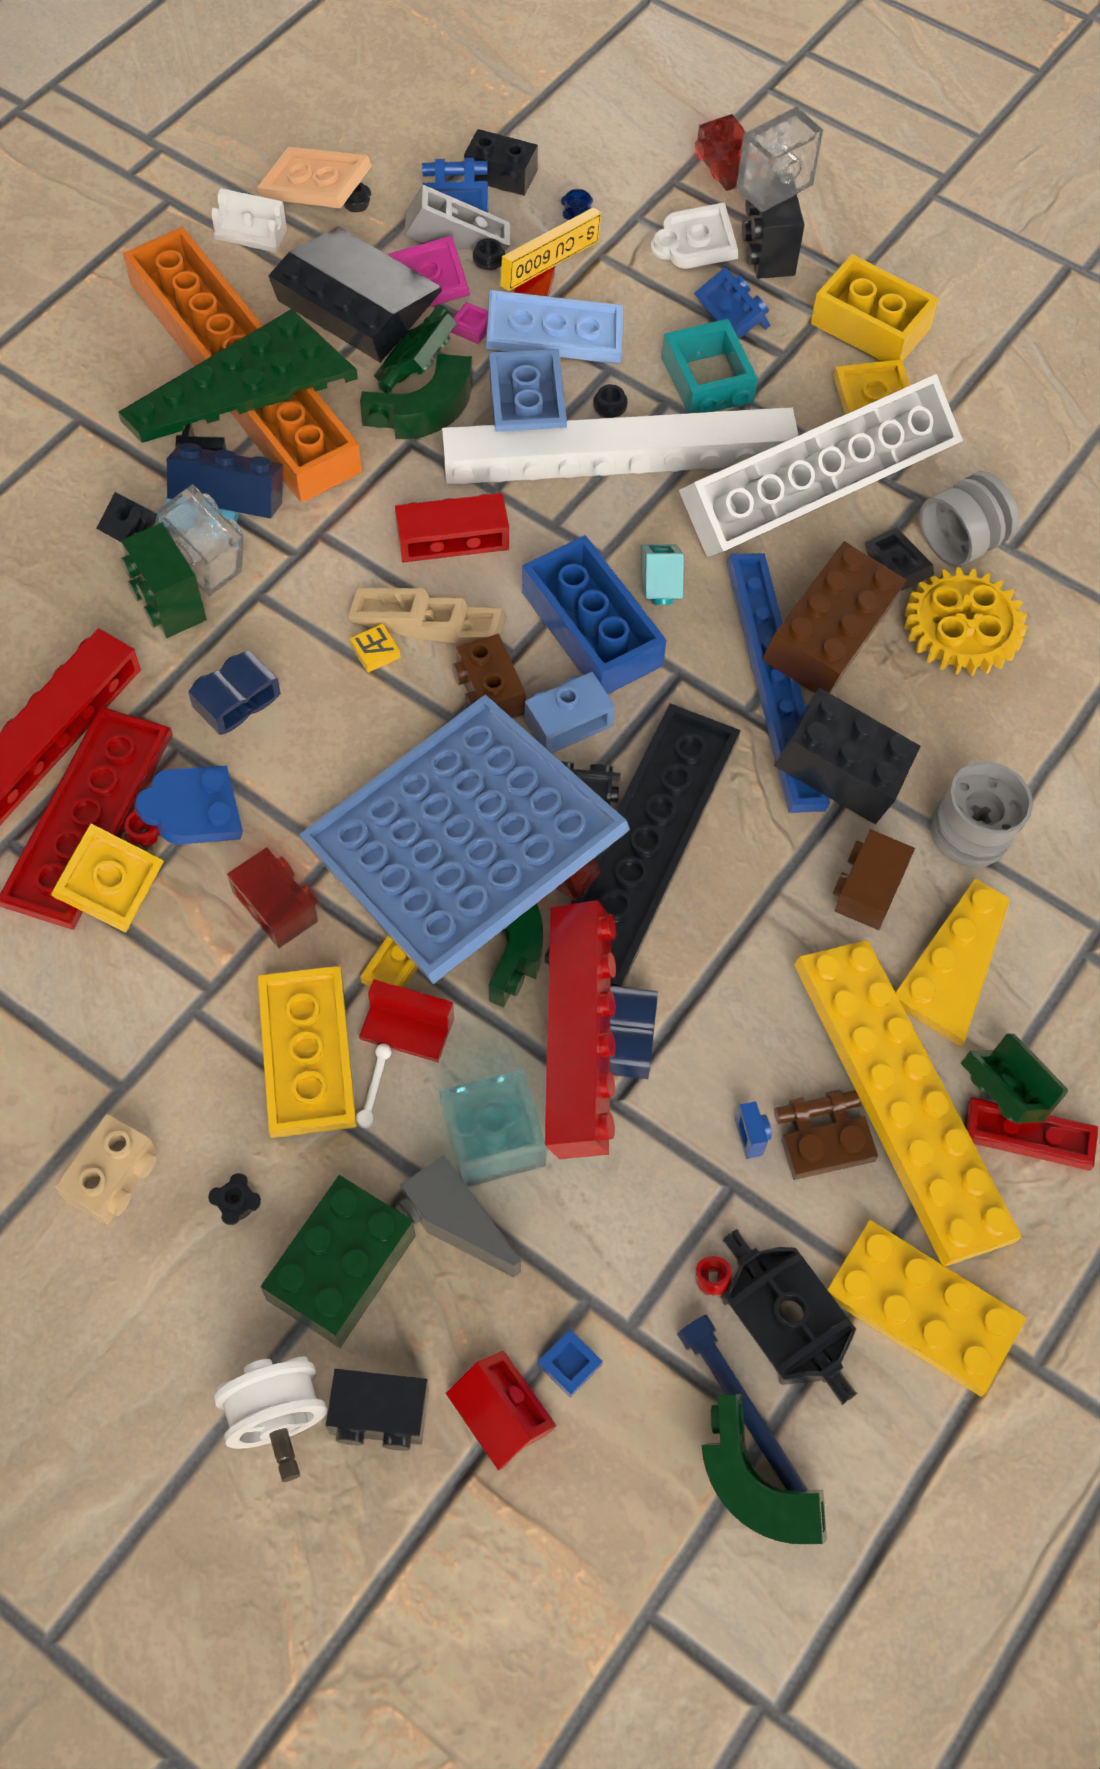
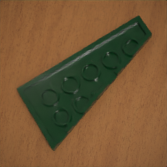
(242, 377)

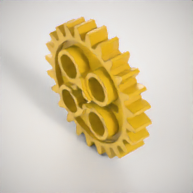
(965, 621)

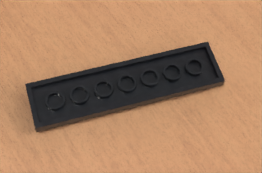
(662, 815)

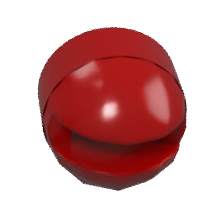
(724, 1273)

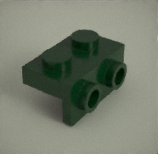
(1016, 1080)

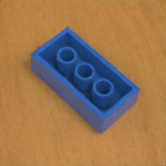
(593, 614)

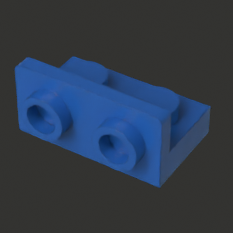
(729, 299)

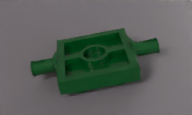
(416, 349)

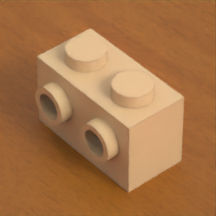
(107, 1170)

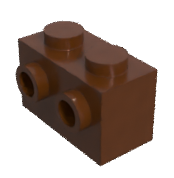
(488, 671)
(874, 878)

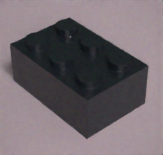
(847, 756)

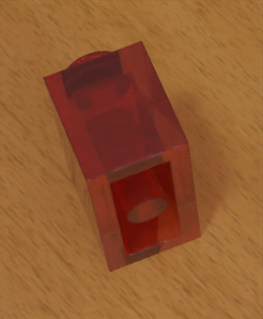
(274, 897)

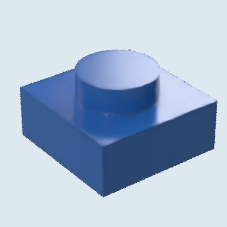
(752, 1129)
(570, 1363)

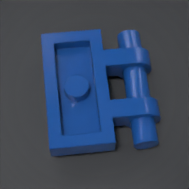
(471, 191)

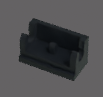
(125, 518)

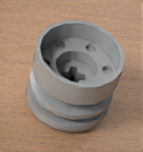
(969, 519)
(981, 813)

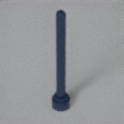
(701, 1339)

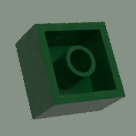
(162, 580)

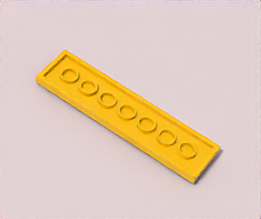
(907, 1103)

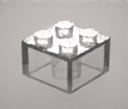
(779, 159)
(204, 538)

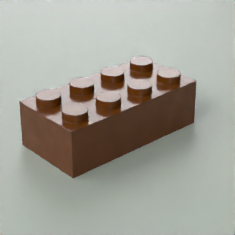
(833, 619)

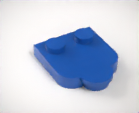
(191, 805)

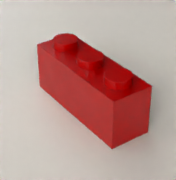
(452, 527)

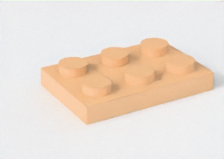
(314, 177)

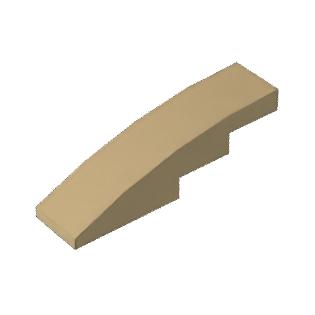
(418, 616)

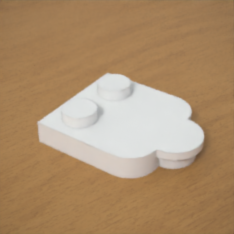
(696, 237)

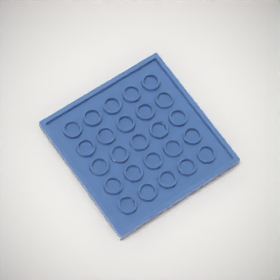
(462, 836)

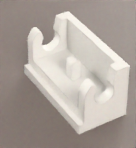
(249, 220)

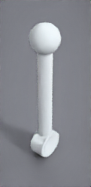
(365, 1117)

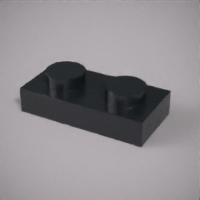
(901, 556)

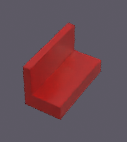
(407, 1020)
(500, 1408)

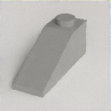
(437, 216)

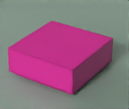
(471, 323)

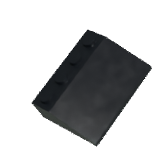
(353, 291)

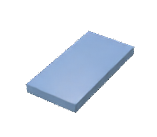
(541, 323)

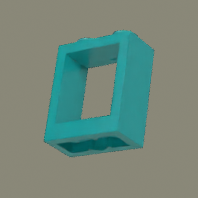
(702, 343)

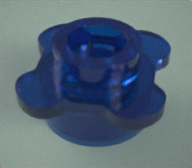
(575, 203)

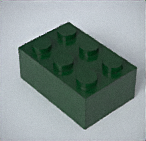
(339, 1261)

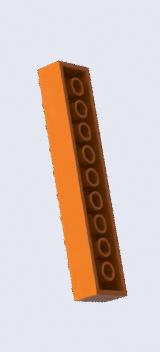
(208, 316)

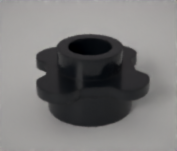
(237, 1211)

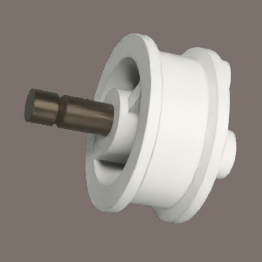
(270, 1407)

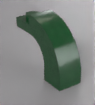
(426, 409)
(521, 956)
(762, 1507)

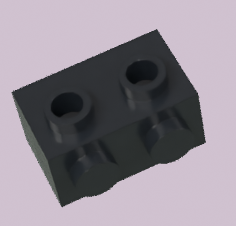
(509, 161)
(377, 1409)

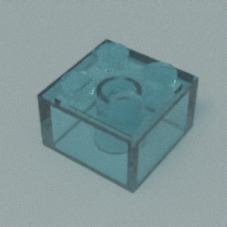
(493, 1128)

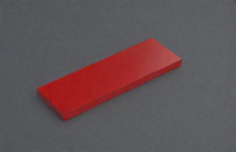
(95, 789)

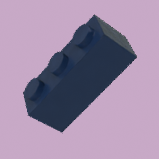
(231, 480)

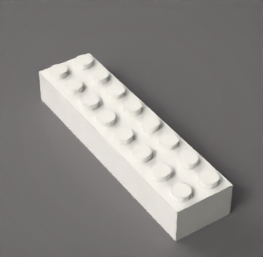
(820, 466)

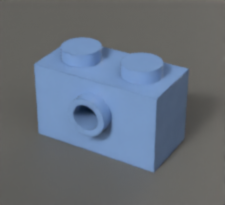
(569, 712)

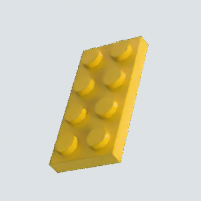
(306, 1052)
(926, 1308)

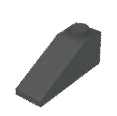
(454, 1215)

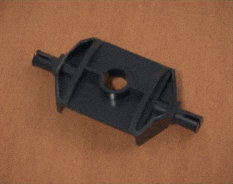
(798, 1350)

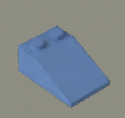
(527, 390)

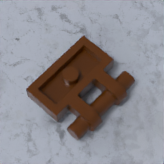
(829, 1146)

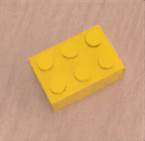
(874, 310)

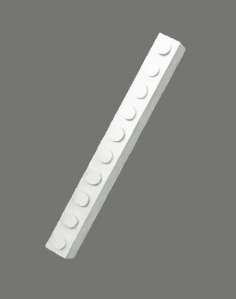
(614, 445)

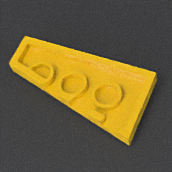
(953, 967)

